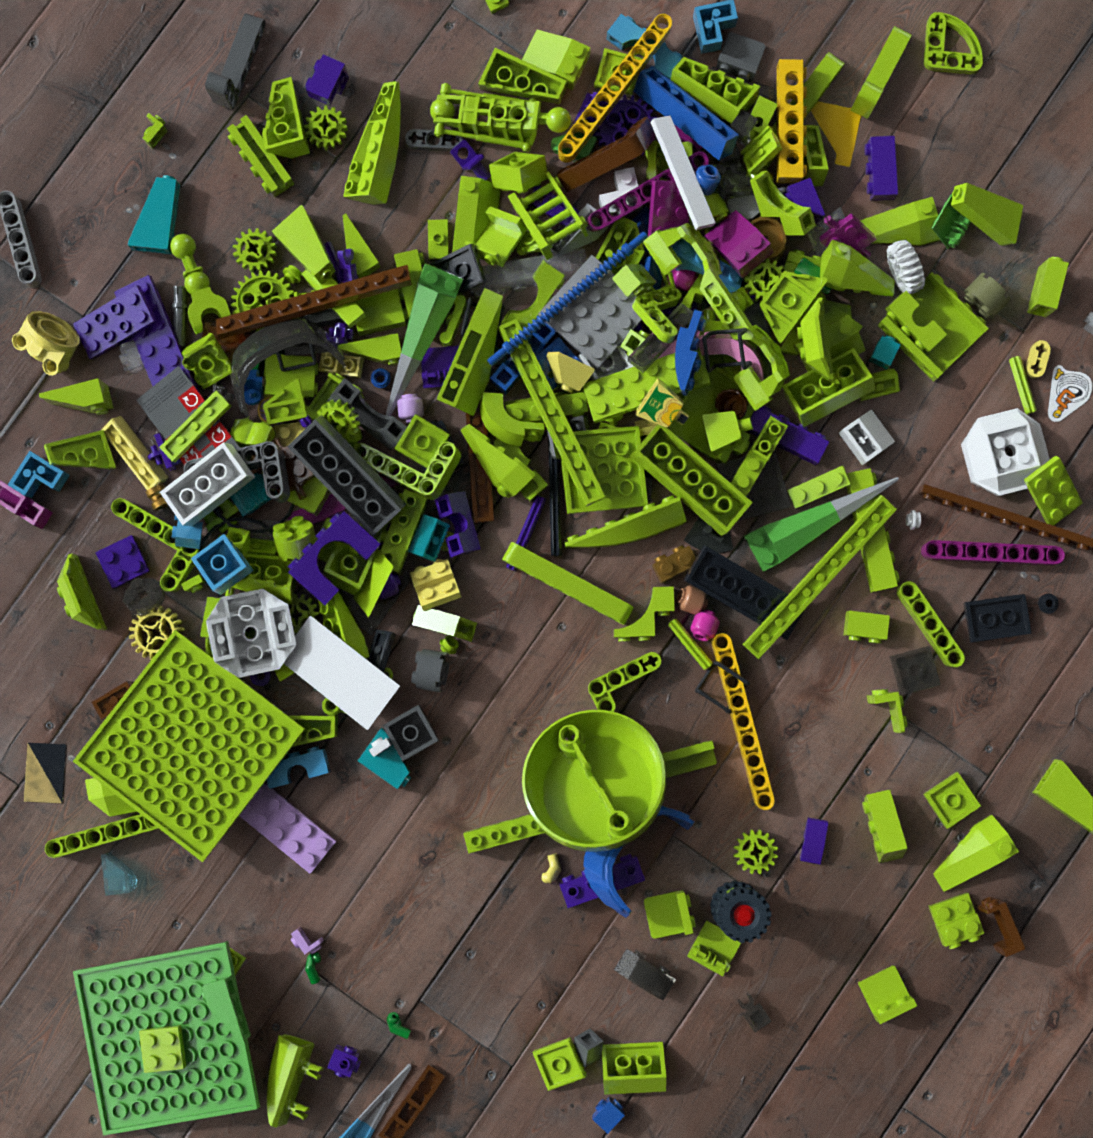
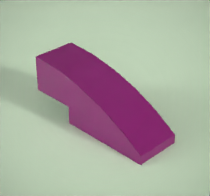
(23, 506)

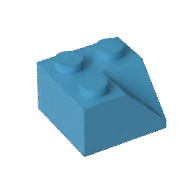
(222, 564)

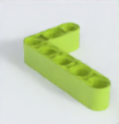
(881, 72)
(406, 473)
(164, 536)

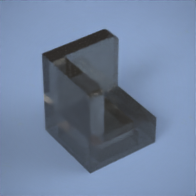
(743, 126)

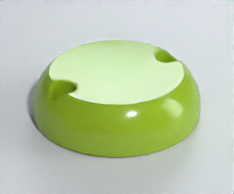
(594, 781)

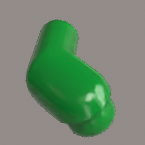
(310, 967)
(395, 1026)

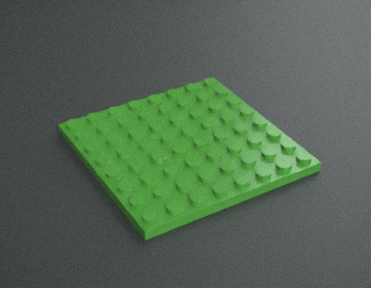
(158, 993)

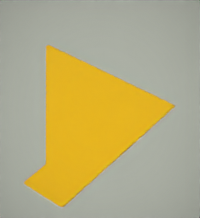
(839, 127)

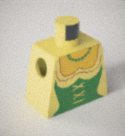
(662, 406)

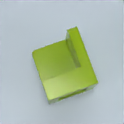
(534, 487)

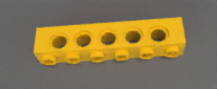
(791, 70)

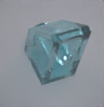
(117, 876)

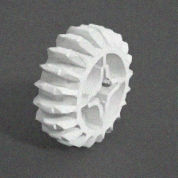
(905, 266)

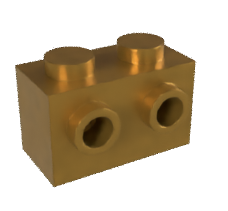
(675, 564)

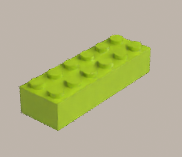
(691, 479)

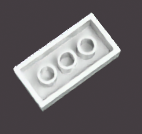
(207, 484)

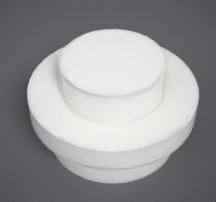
(913, 520)

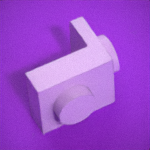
(301, 941)

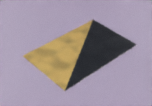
(44, 772)

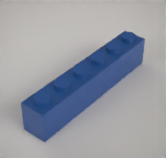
(686, 113)

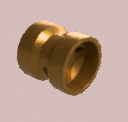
(157, 499)

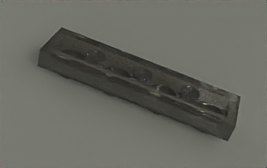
(652, 347)

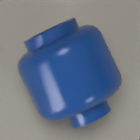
(708, 178)

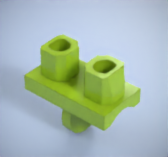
(229, 510)

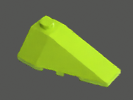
(284, 124)
(853, 271)
(505, 474)
(347, 567)
(342, 624)
(979, 851)

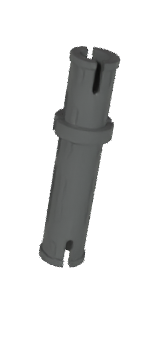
(180, 308)

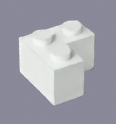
(624, 181)

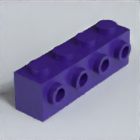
(578, 890)

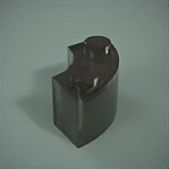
(645, 974)

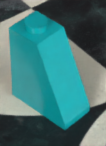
(386, 764)

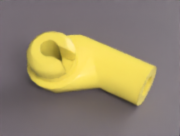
(554, 870)

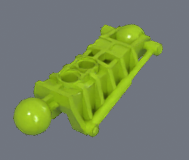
(496, 130)

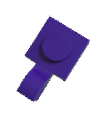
(346, 270)

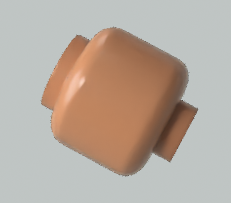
(692, 600)

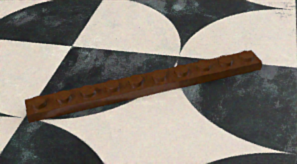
(313, 302)
(1006, 517)

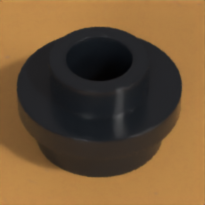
(1042, 603)

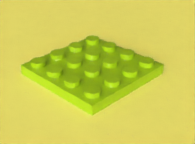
(616, 472)

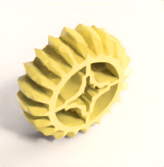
(165, 616)

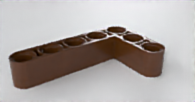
(609, 157)

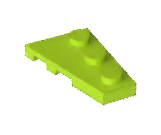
(81, 451)

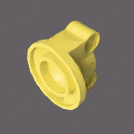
(47, 340)

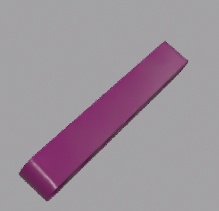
(637, 195)
(1001, 549)

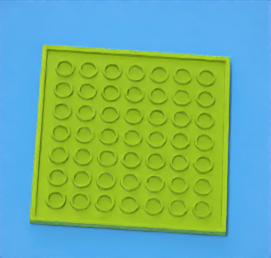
(189, 745)

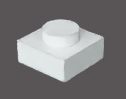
(379, 746)

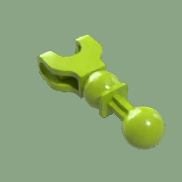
(197, 284)

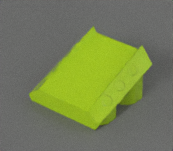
(206, 361)

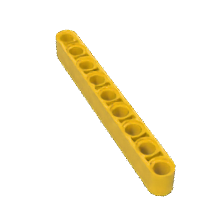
(619, 79)
(749, 729)

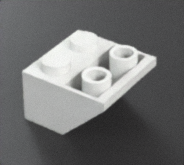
(866, 437)

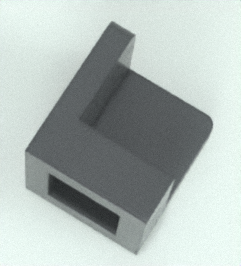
(588, 1047)

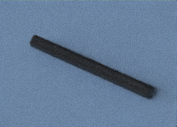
(555, 505)

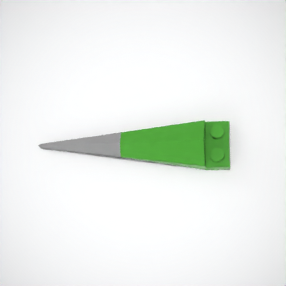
(431, 303)
(785, 537)

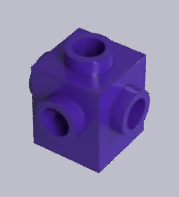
(339, 1066)

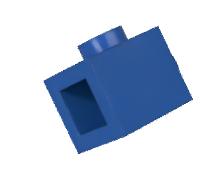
(608, 1114)

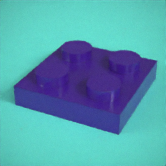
(122, 561)

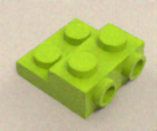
(956, 921)

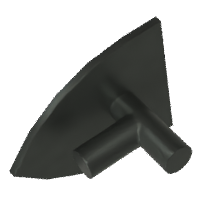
(703, 534)

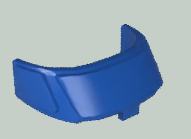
(599, 866)

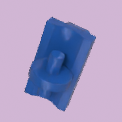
(253, 388)

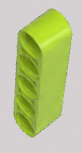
(939, 628)

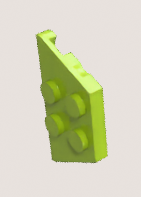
(789, 301)

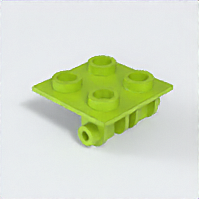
(713, 949)

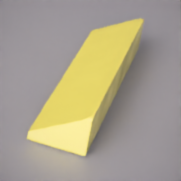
(134, 452)

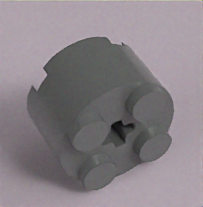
(431, 670)

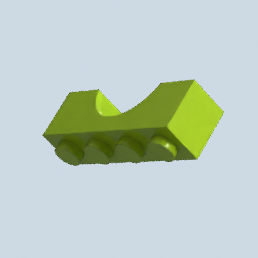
(547, 280)

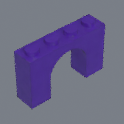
(343, 530)

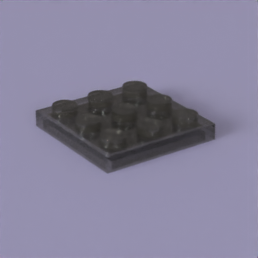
(768, 490)

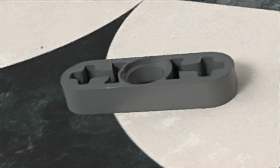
(419, 143)

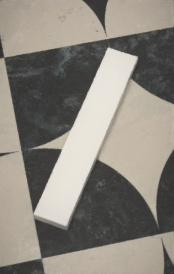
(682, 172)

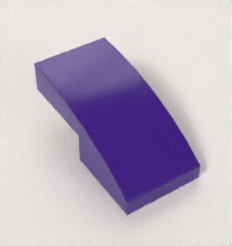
(814, 840)

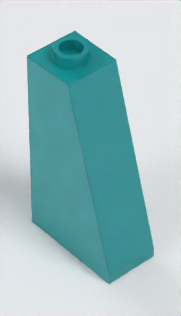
(158, 218)

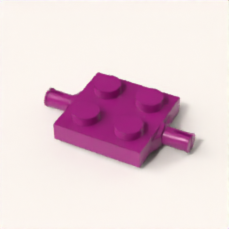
(850, 232)

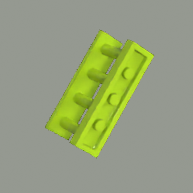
(538, 230)

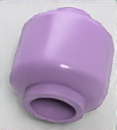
(409, 406)

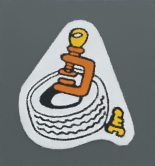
(1067, 392)

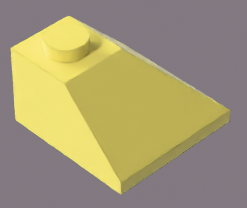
(568, 371)

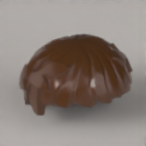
(732, 400)

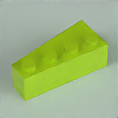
(269, 574)

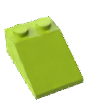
(558, 56)
(87, 396)

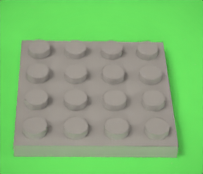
(598, 317)

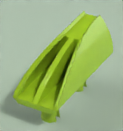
(286, 1073)

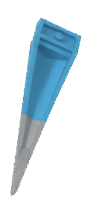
(367, 1122)

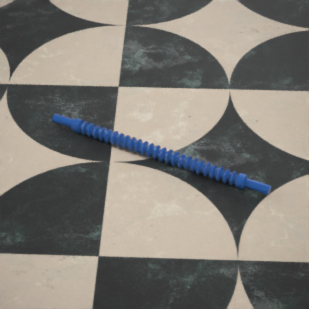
(626, 250)

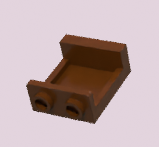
(1012, 941)

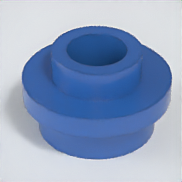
(380, 372)

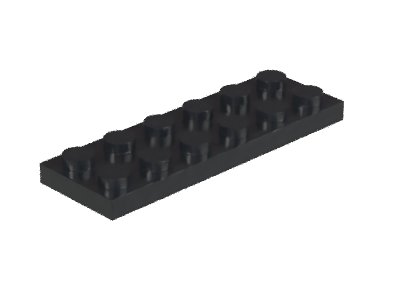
(736, 587)

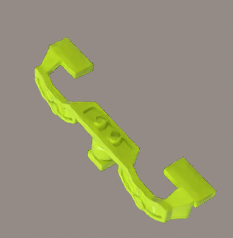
(727, 306)

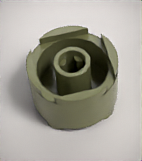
(986, 296)

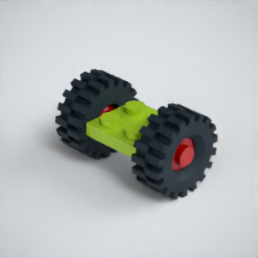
(740, 911)

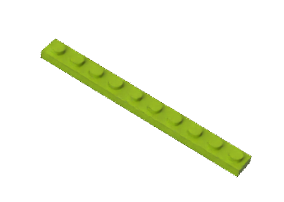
(553, 416)
(819, 576)

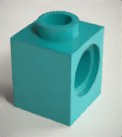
(884, 352)

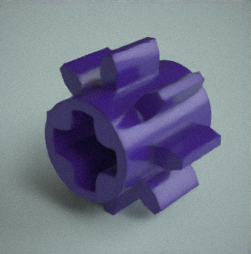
(341, 333)

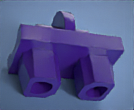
(156, 455)

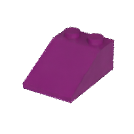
(740, 243)

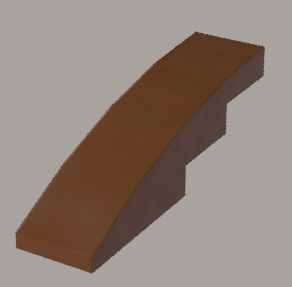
(412, 1103)

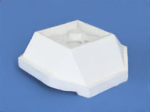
(986, 453)
(272, 639)

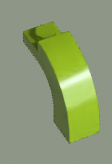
(504, 426)

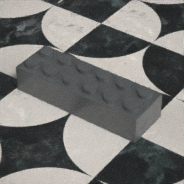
(346, 475)

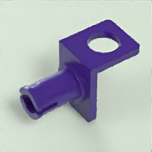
(472, 161)

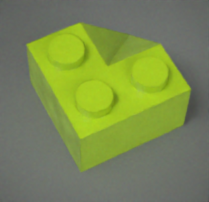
(518, 171)

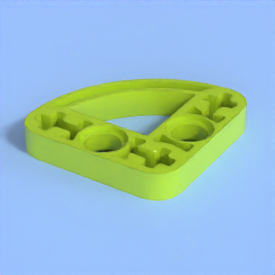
(938, 51)

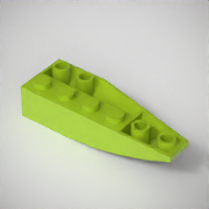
(377, 151)
(470, 367)
(634, 526)

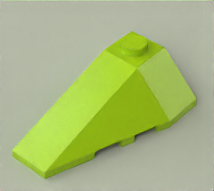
(473, 201)
(907, 222)

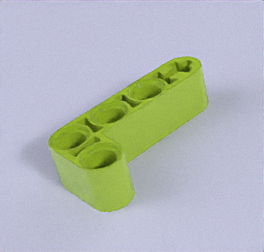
(625, 679)

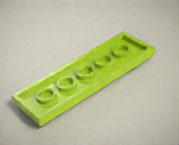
(628, 388)

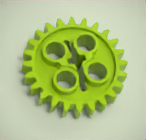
(253, 288)

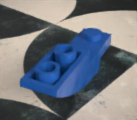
(686, 358)

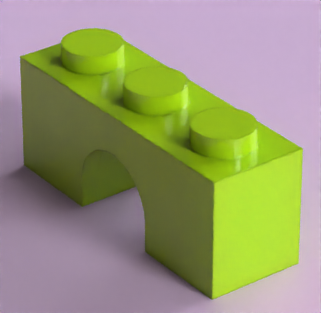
(901, 312)

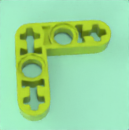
(663, 327)

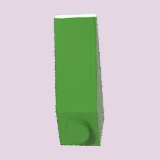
(226, 1005)

